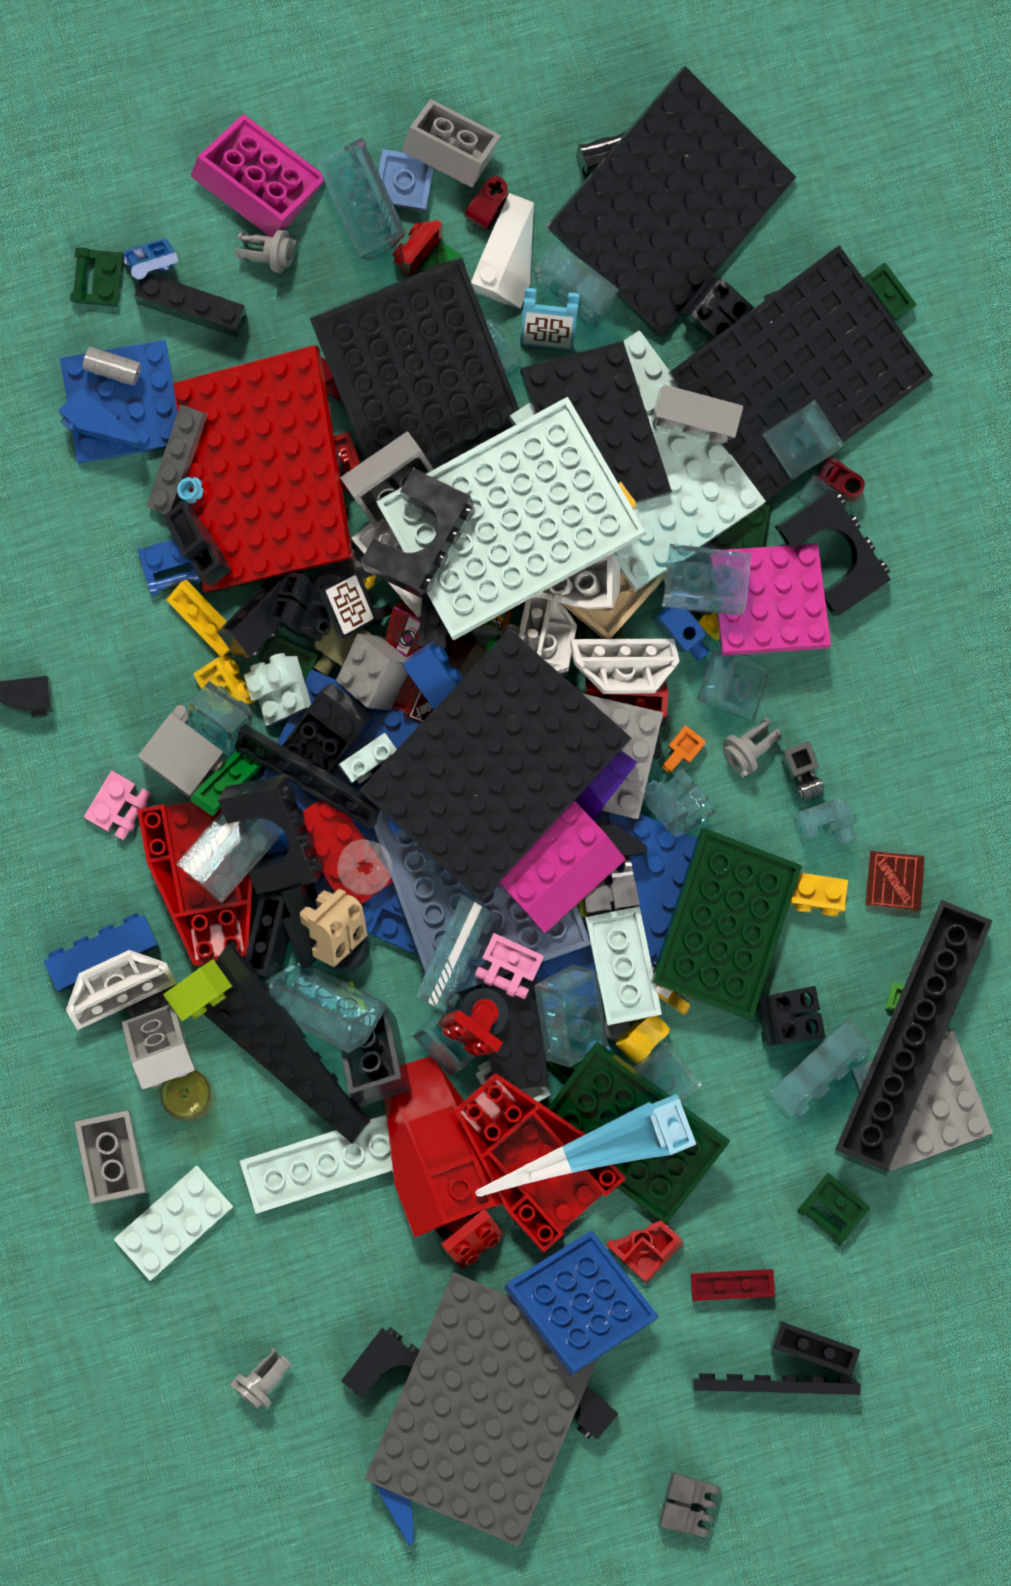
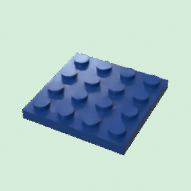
(145, 408)
(581, 1302)

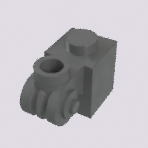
(801, 764)

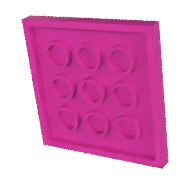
(782, 605)

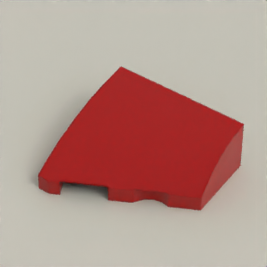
(646, 1249)

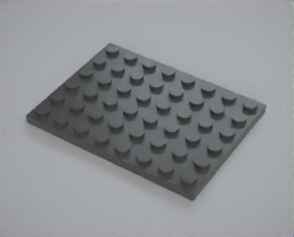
(479, 1414)

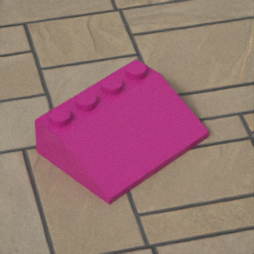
(257, 176)

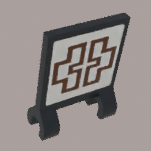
(350, 604)

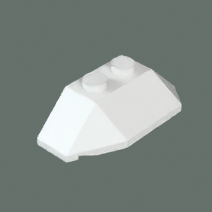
(548, 631)
(625, 664)
(116, 986)

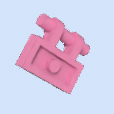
(110, 801)
(513, 958)

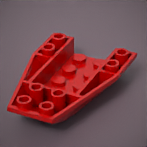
(200, 919)
(516, 1130)
(431, 1153)

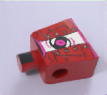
(403, 630)

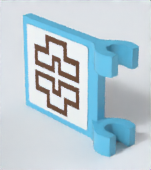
(548, 325)

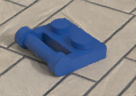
(158, 256)
(162, 558)

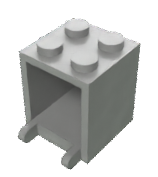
(181, 754)

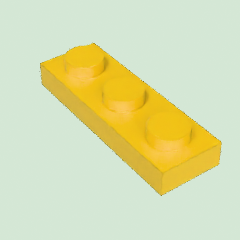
(199, 615)

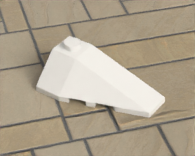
(506, 260)
(589, 588)

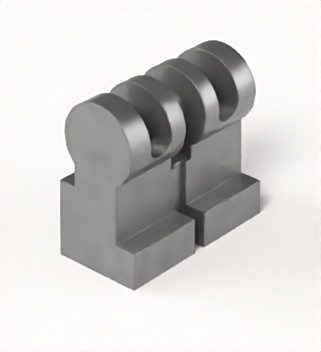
(620, 893)
(677, 1514)

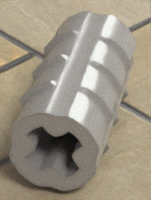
(112, 366)

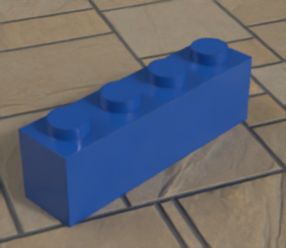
(432, 673)
(111, 942)

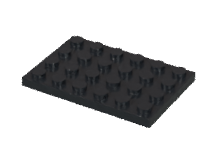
(612, 410)

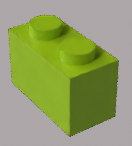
(198, 990)

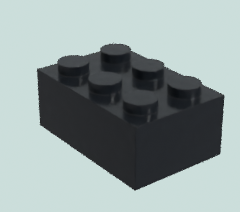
(379, 1065)

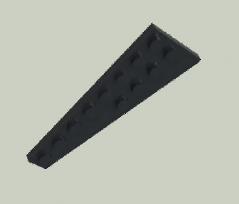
(279, 1045)

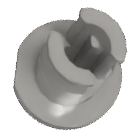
(276, 251)
(742, 752)
(261, 1380)

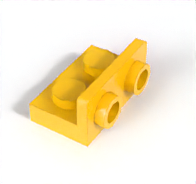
(225, 673)
(820, 893)

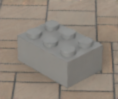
(451, 143)
(696, 414)
(384, 474)
(158, 1047)
(110, 1157)

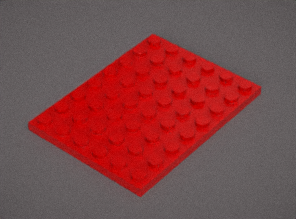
(268, 467)

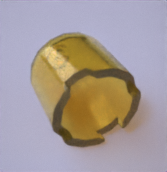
(198, 1102)

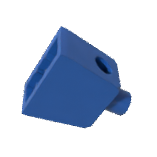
(672, 624)

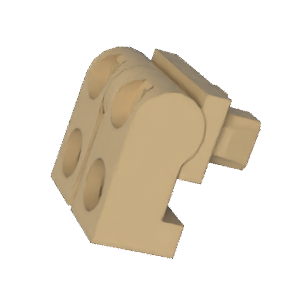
(334, 925)

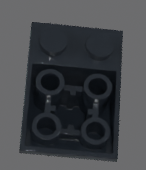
(328, 728)

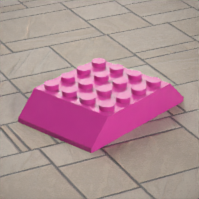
(562, 868)

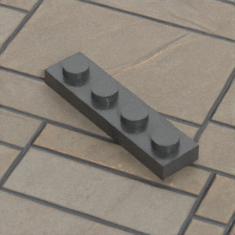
(176, 459)

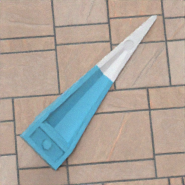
(638, 1135)

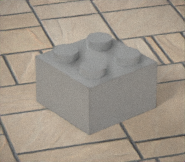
(373, 672)

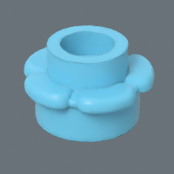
(184, 489)

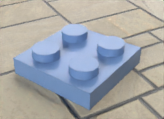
(406, 180)

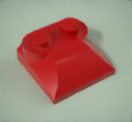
(417, 248)

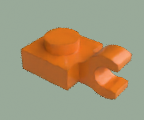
(685, 747)

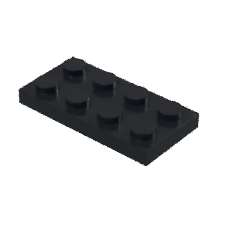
(522, 1054)

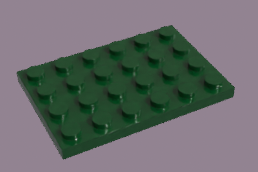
(726, 924)
(609, 1088)

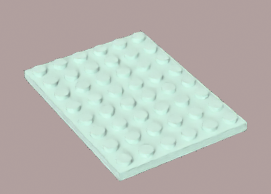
(705, 481)
(537, 518)

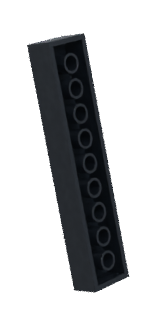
(913, 1038)

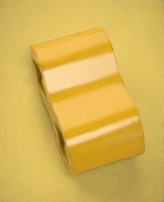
(642, 1038)

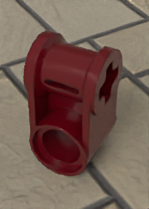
(485, 206)
(840, 477)

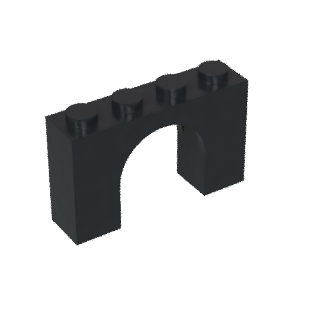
(416, 570)
(865, 570)
(275, 801)
(381, 1354)

